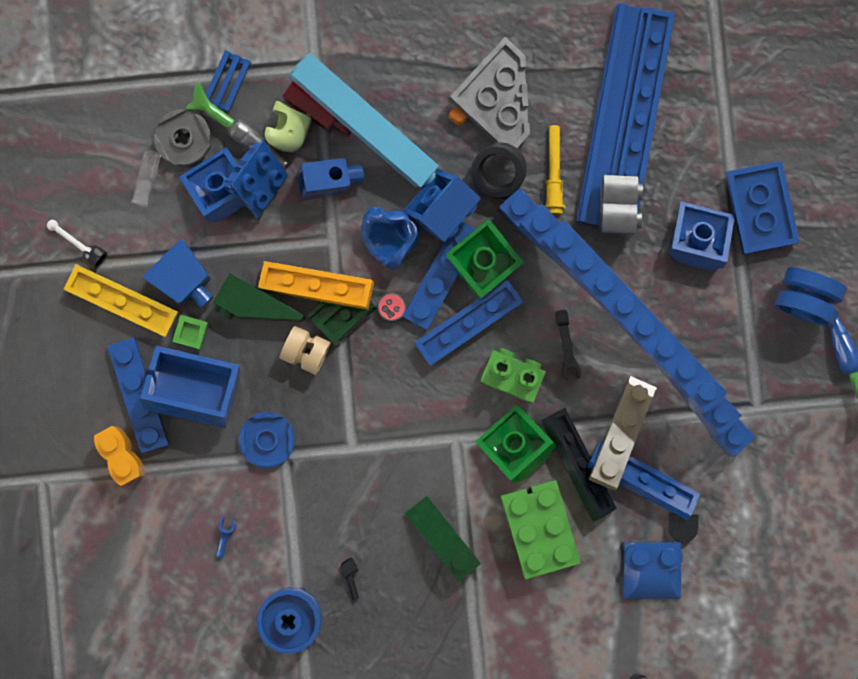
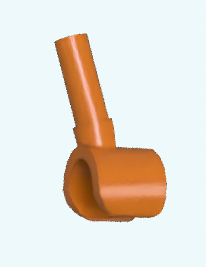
(457, 116)

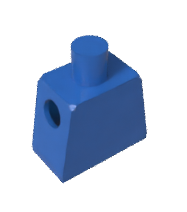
(315, 178)
(180, 276)

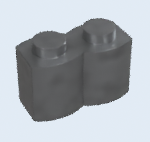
(619, 205)

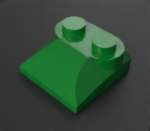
(484, 258)
(516, 445)

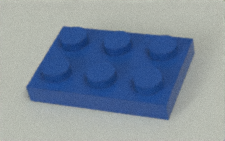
(762, 207)

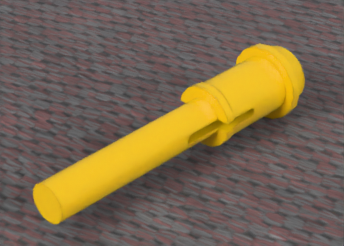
(554, 185)

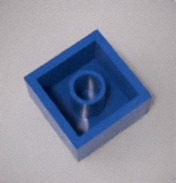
(442, 205)

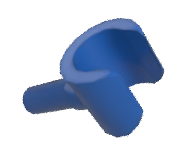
(224, 537)

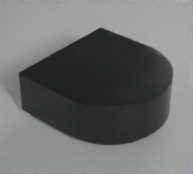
(682, 529)

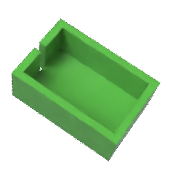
(540, 529)

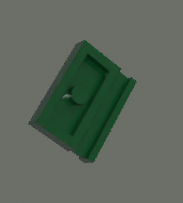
(338, 320)

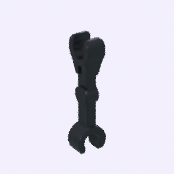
(566, 344)

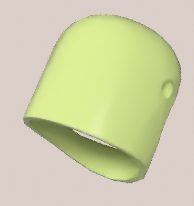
(290, 129)

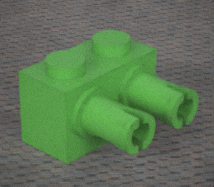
(513, 376)

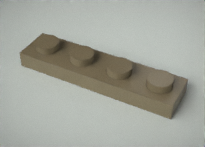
(622, 433)

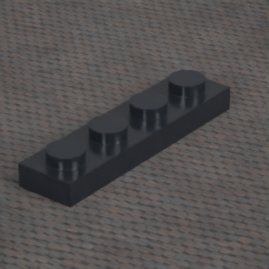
(575, 459)

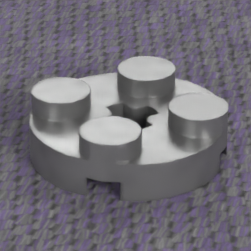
(167, 132)

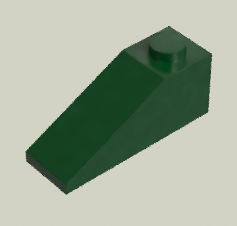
(248, 302)
(443, 538)

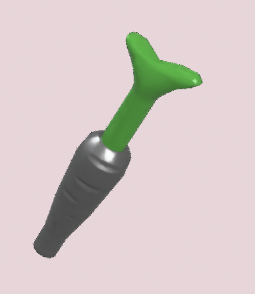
(237, 129)

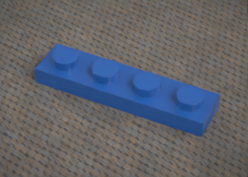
(435, 283)
(468, 322)
(131, 378)
(655, 486)

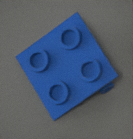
(256, 177)

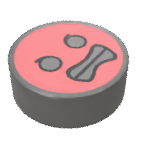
(391, 307)

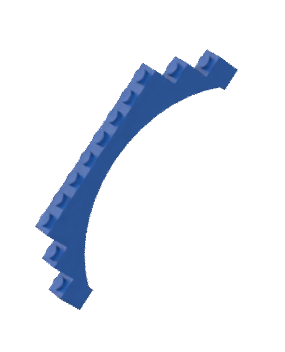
(645, 329)

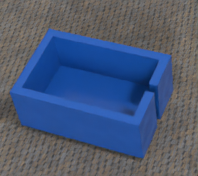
(190, 387)

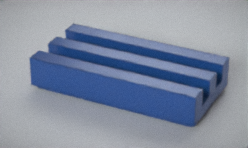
(238, 83)

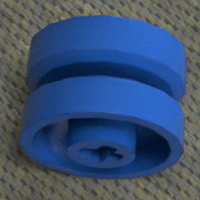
(810, 296)
(289, 637)

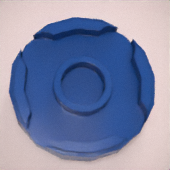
(267, 439)

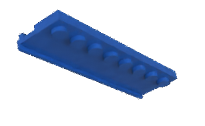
(626, 102)

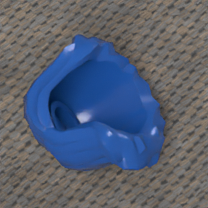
(389, 235)

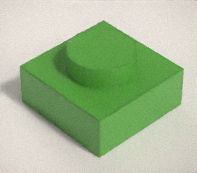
(190, 332)

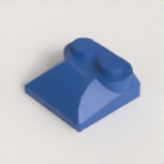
(207, 185)
(701, 237)
(652, 570)

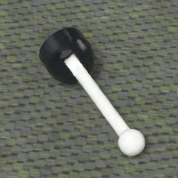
(92, 255)

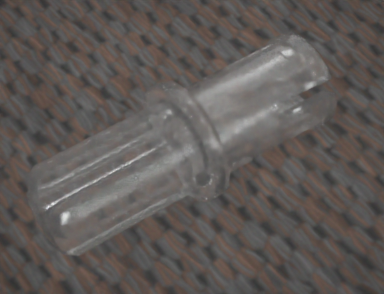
(146, 179)

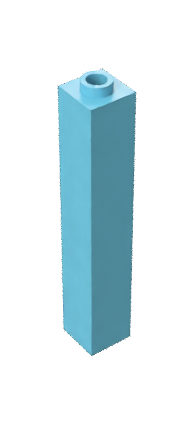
(363, 121)

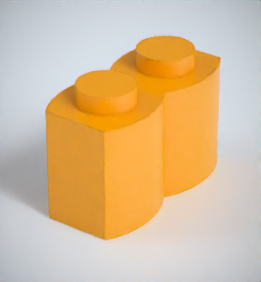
(116, 449)

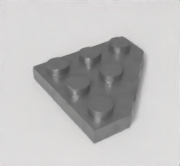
(497, 95)

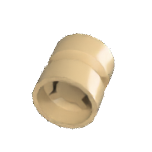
(296, 345)

